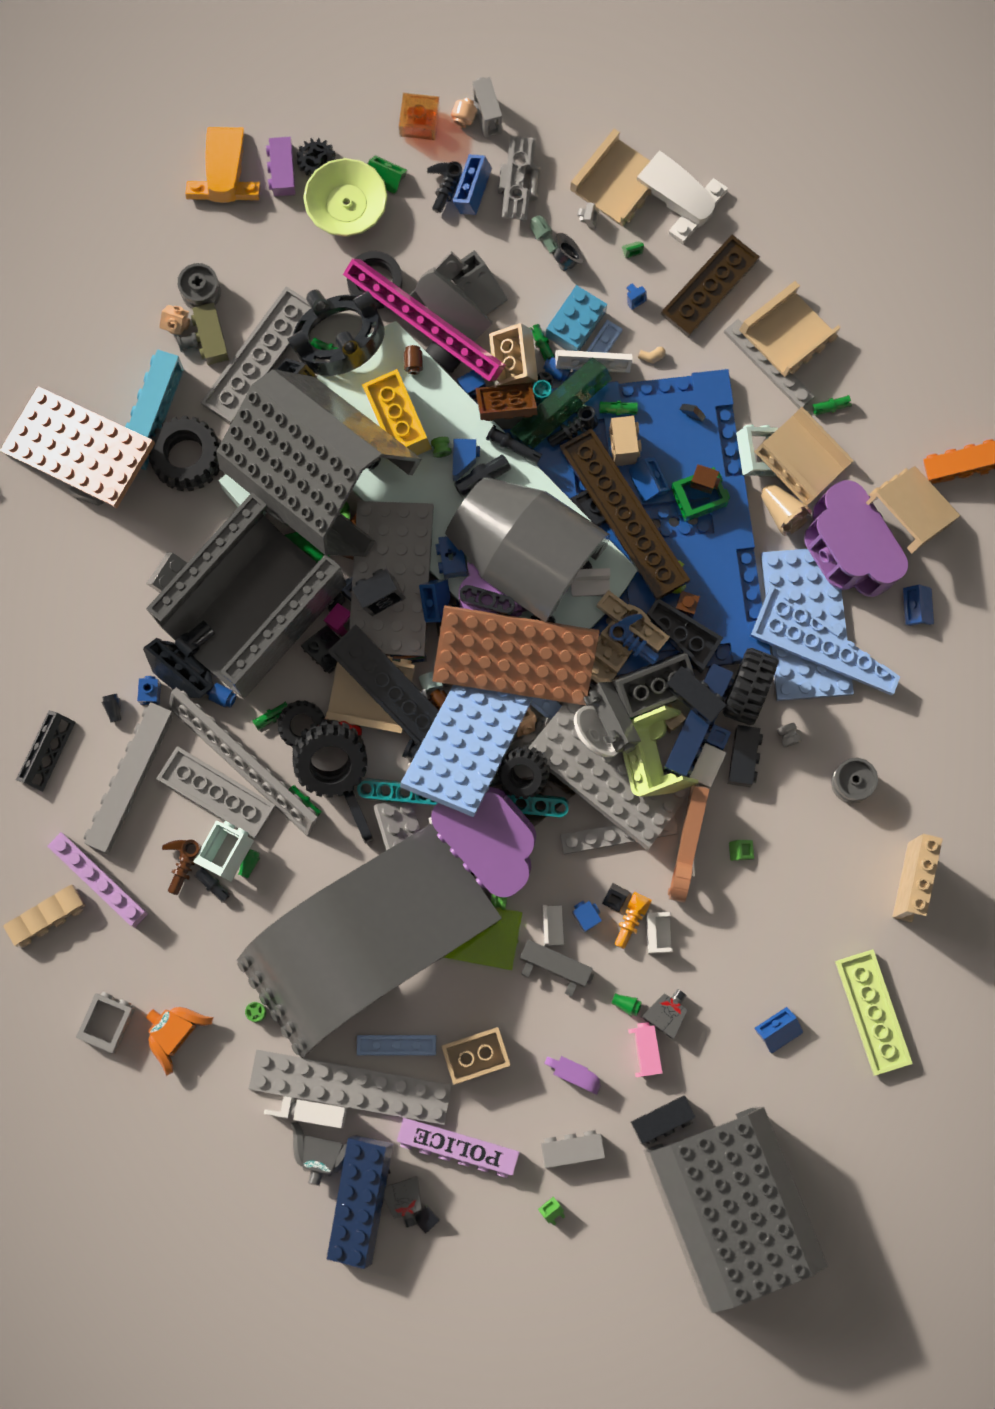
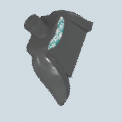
(317, 1154)

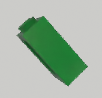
(683, 503)

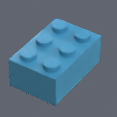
(576, 320)

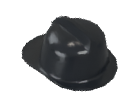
(567, 252)

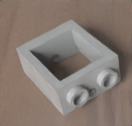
(487, 107)
(96, 1041)

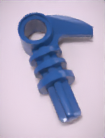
(631, 642)

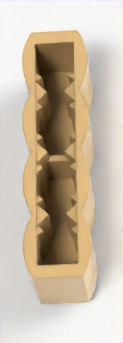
(44, 915)

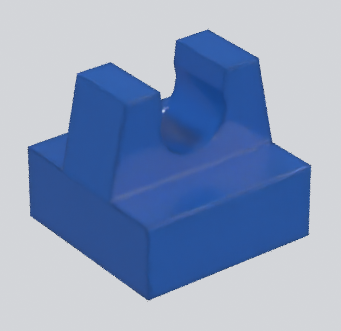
(636, 296)
(718, 737)

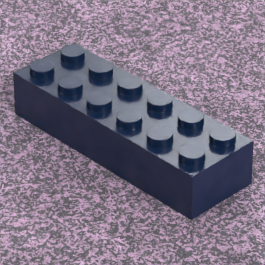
(696, 730)
(359, 1201)

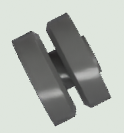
(199, 285)
(862, 772)

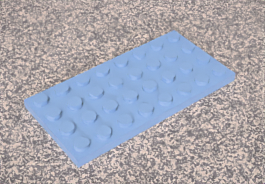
(801, 579)
(465, 747)

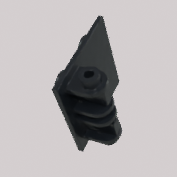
(318, 648)

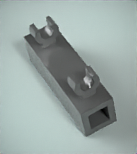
(613, 717)
(557, 964)

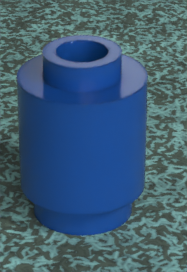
(558, 374)
(222, 695)

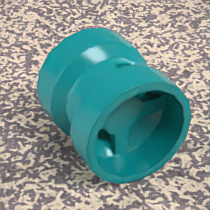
(540, 388)

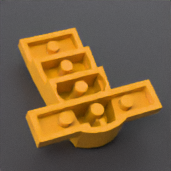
(223, 169)

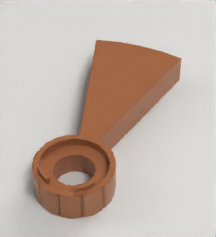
(689, 838)

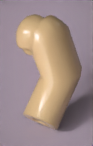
(654, 356)

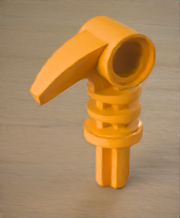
(638, 905)

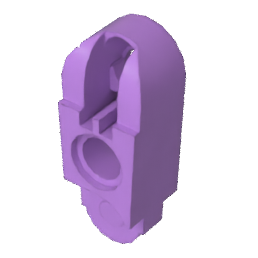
(574, 1073)

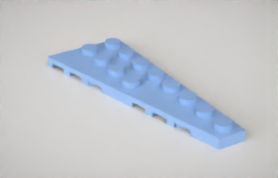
(798, 632)

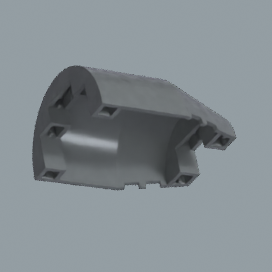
(524, 542)

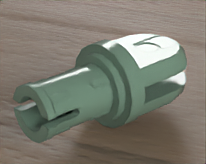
(543, 233)

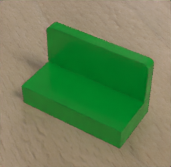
(389, 172)

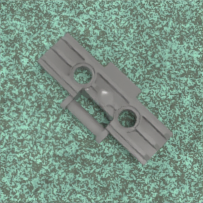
(513, 178)

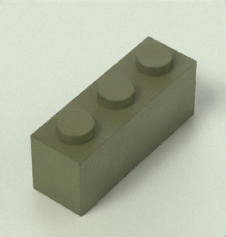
(209, 334)

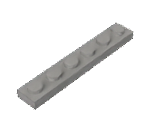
(789, 385)
(605, 837)

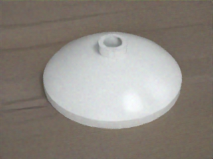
(592, 732)

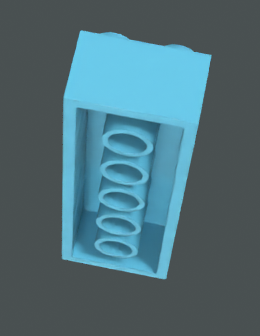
(155, 395)

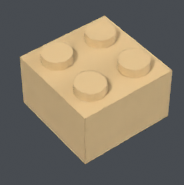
(624, 440)

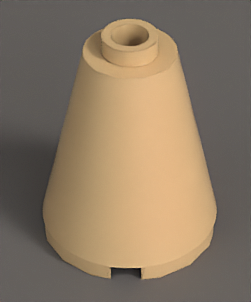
(785, 509)

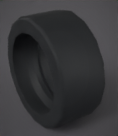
(443, 357)

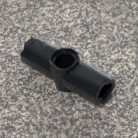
(491, 470)

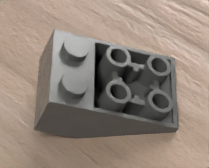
(479, 284)
(166, 571)

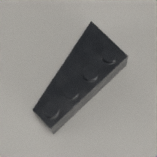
(685, 633)

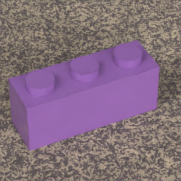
(281, 166)

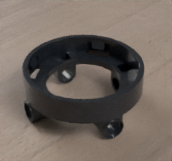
(351, 351)

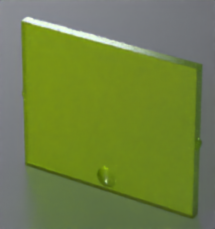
(494, 945)

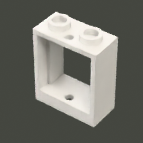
(319, 1113)

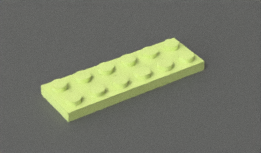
(873, 1012)

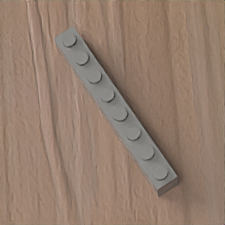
(129, 778)

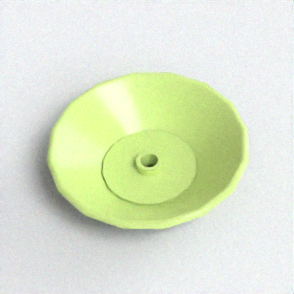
(341, 182)

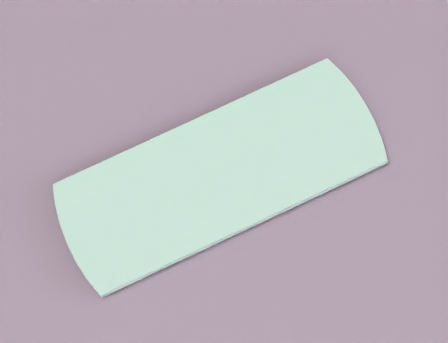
(452, 413)

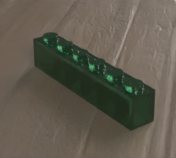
(562, 403)

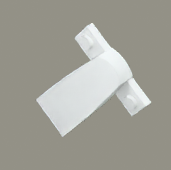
(681, 194)

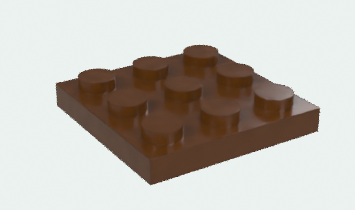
(506, 401)

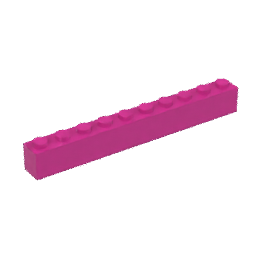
(424, 320)

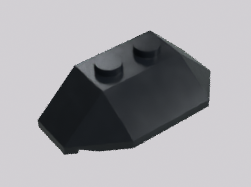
(177, 670)

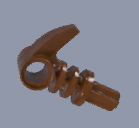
(184, 865)

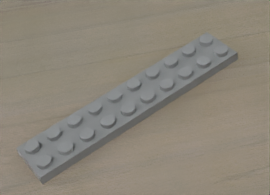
(245, 764)
(350, 1087)

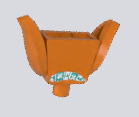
(171, 1031)

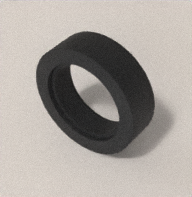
(380, 259)

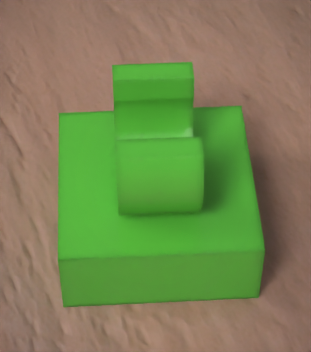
(551, 1210)

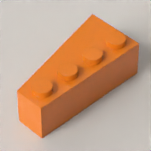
(960, 462)

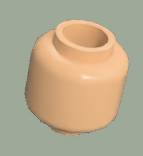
(464, 112)

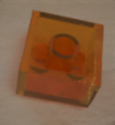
(419, 116)

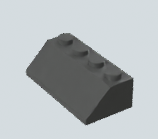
(645, 686)

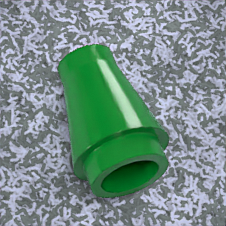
(249, 863)
(628, 1004)

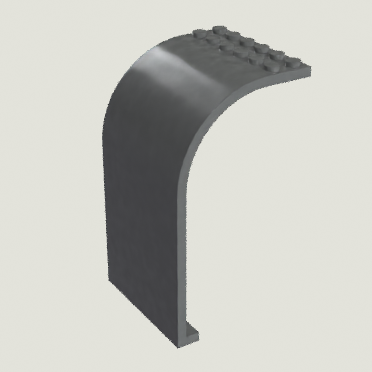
(364, 937)

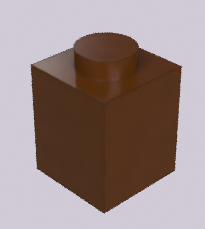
(705, 479)
(687, 603)

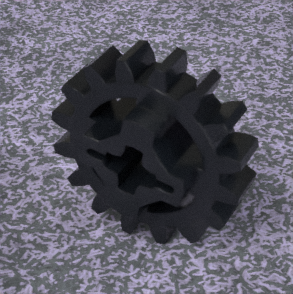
(307, 155)

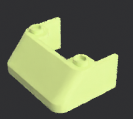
(644, 762)

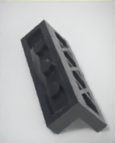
(40, 746)

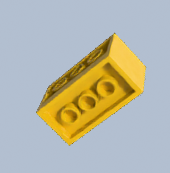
(396, 411)

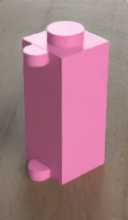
(647, 1049)

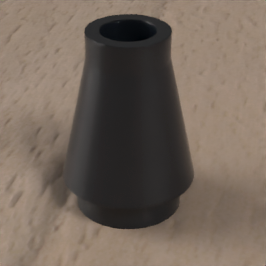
(112, 707)

